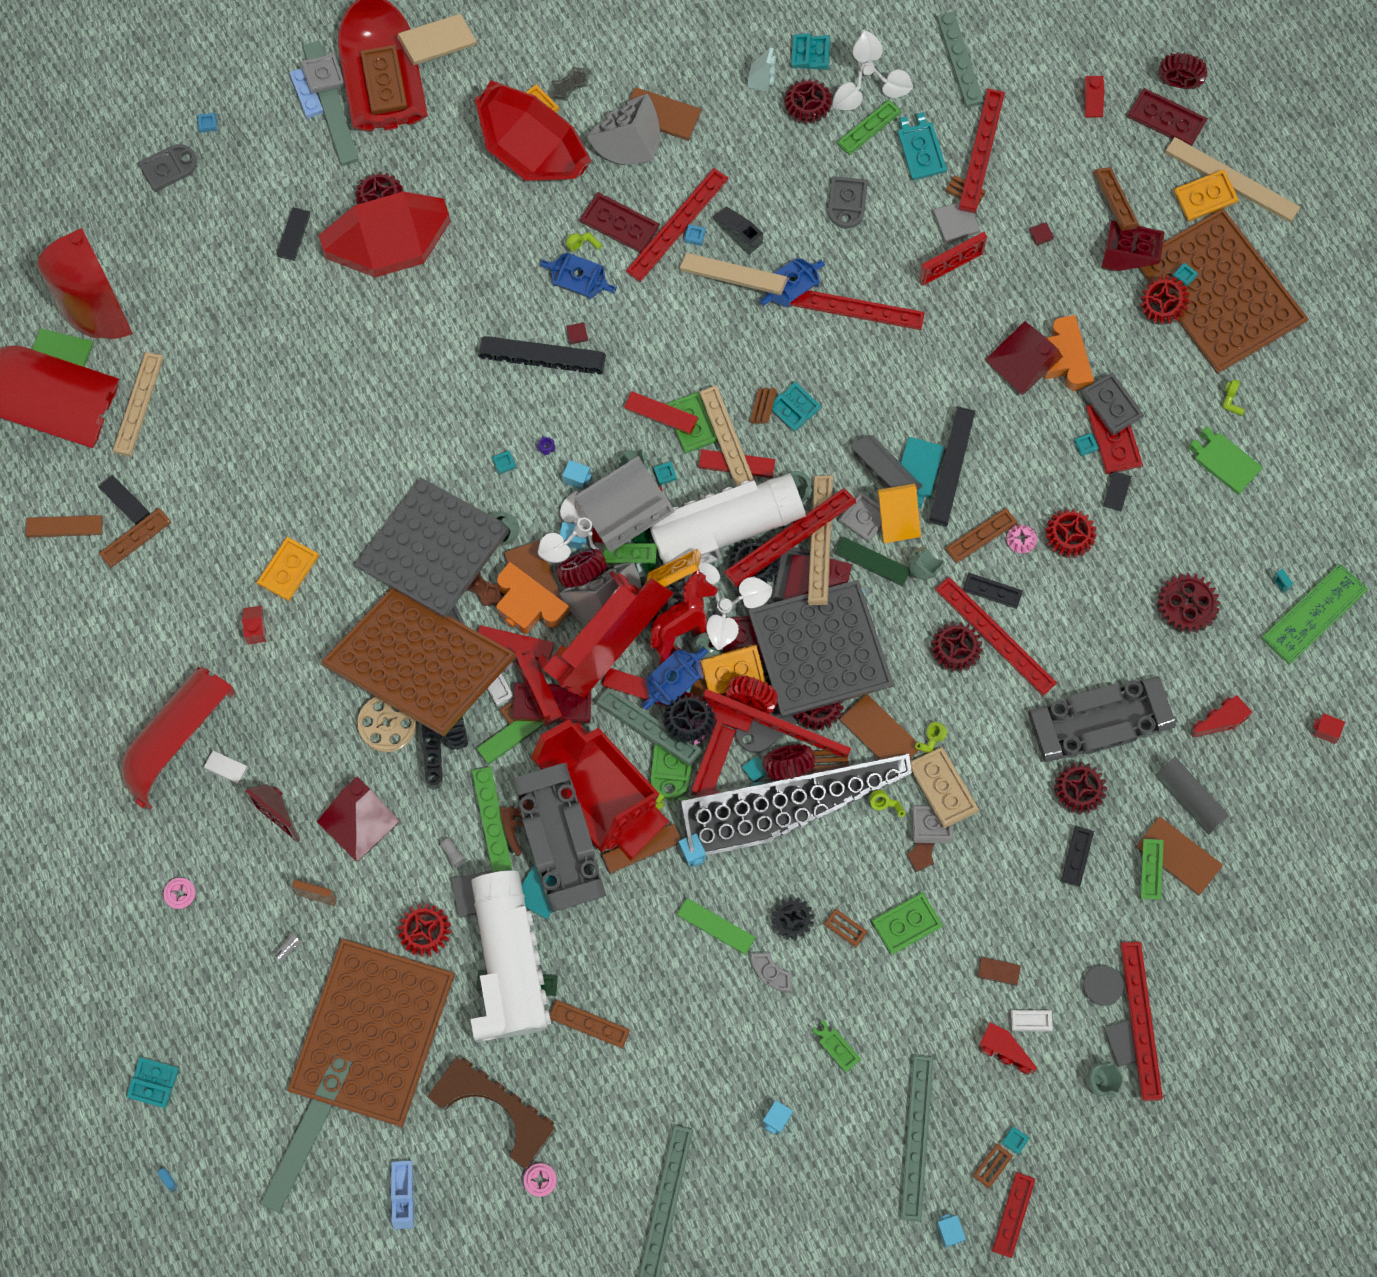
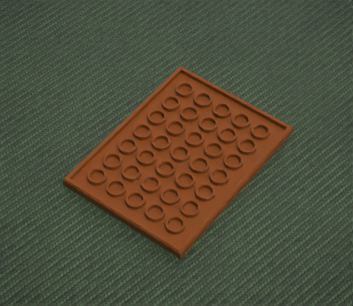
(1235, 297)
(418, 661)
(381, 1019)

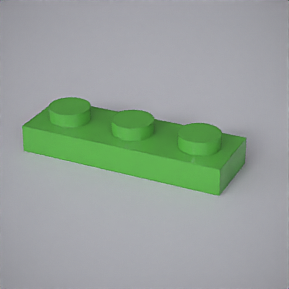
(631, 553)
(1152, 869)

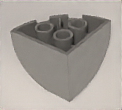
(628, 133)
(589, 598)

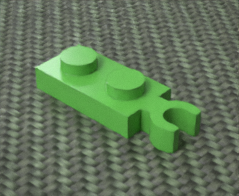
(837, 1047)

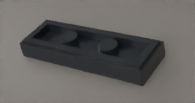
(293, 234)
(124, 500)
(992, 590)
(1077, 856)

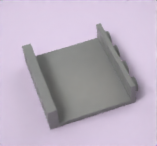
(624, 504)

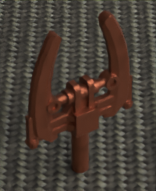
(510, 823)

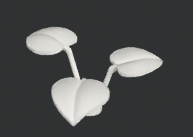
(864, 51)
(552, 545)
(722, 629)

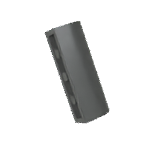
(882, 463)
(1192, 795)

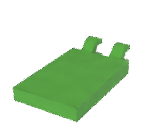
(1225, 460)

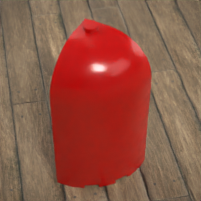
(371, 26)
(82, 288)
(54, 394)
(170, 731)

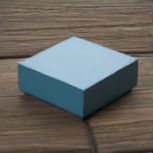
(207, 122)
(695, 235)
(167, 1179)

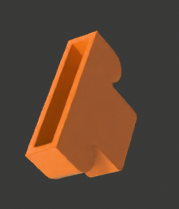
(1074, 363)
(527, 601)

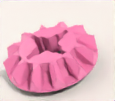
(1016, 544)
(175, 886)
(533, 1173)

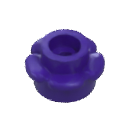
(546, 441)

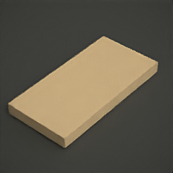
(437, 39)
(943, 787)

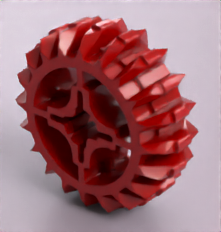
(1172, 300)
(1063, 529)
(752, 693)
(417, 934)

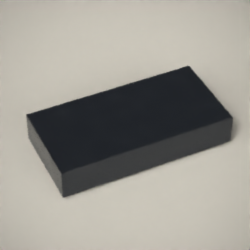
(1117, 491)

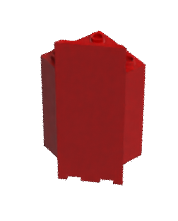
(606, 635)
(610, 789)

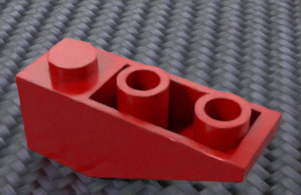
(1226, 718)
(1002, 1044)

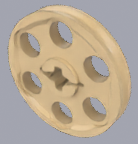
(385, 732)

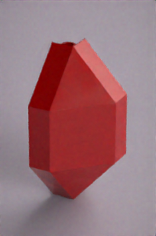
(529, 135)
(386, 233)

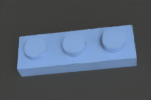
(310, 102)

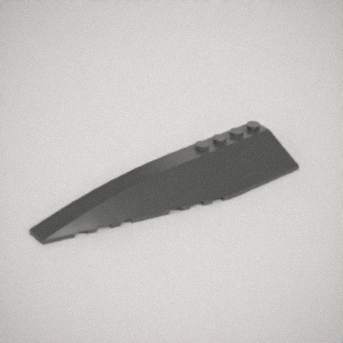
(773, 807)

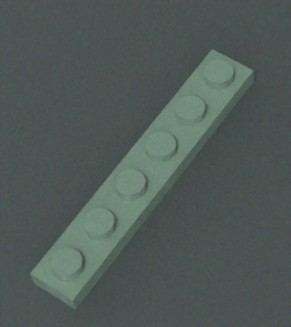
(960, 59)
(647, 726)

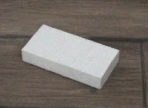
(500, 691)
(225, 767)
(1031, 1020)

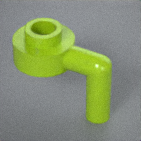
(576, 240)
(1231, 389)
(932, 734)
(884, 802)

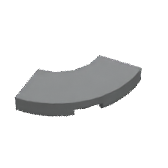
(770, 973)

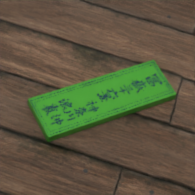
(1314, 614)

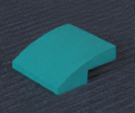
(811, 51)
(795, 406)
(153, 1082)

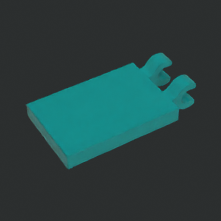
(921, 148)
(923, 462)
(535, 894)

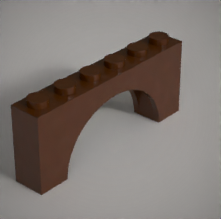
(463, 1082)

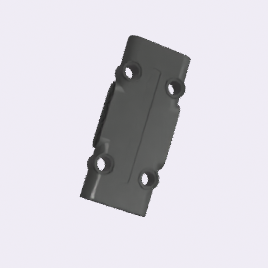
(1101, 719)
(558, 837)

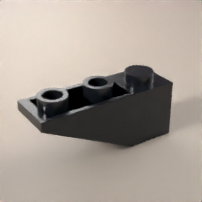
(740, 229)

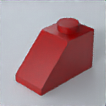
(1093, 96)
(254, 625)

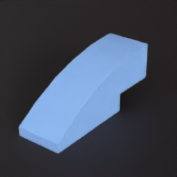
(402, 1195)

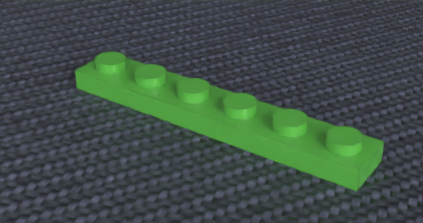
(491, 820)

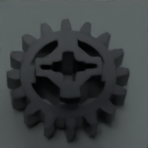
(785, 917)

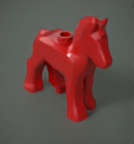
(683, 617)

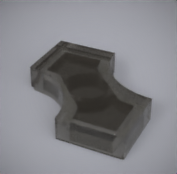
(563, 88)

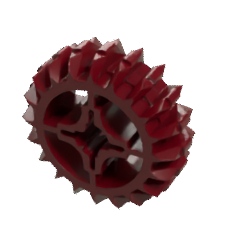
(1182, 71)
(812, 109)
(389, 187)
(581, 568)
(963, 650)
(833, 714)
(789, 761)
(1073, 785)

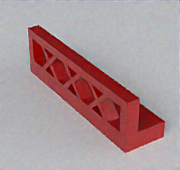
(538, 688)
(713, 759)

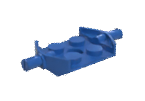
(806, 277)
(589, 284)
(688, 672)

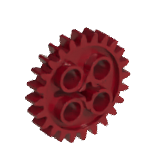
(1200, 592)

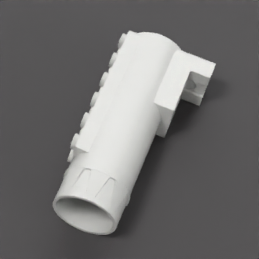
(726, 519)
(512, 980)

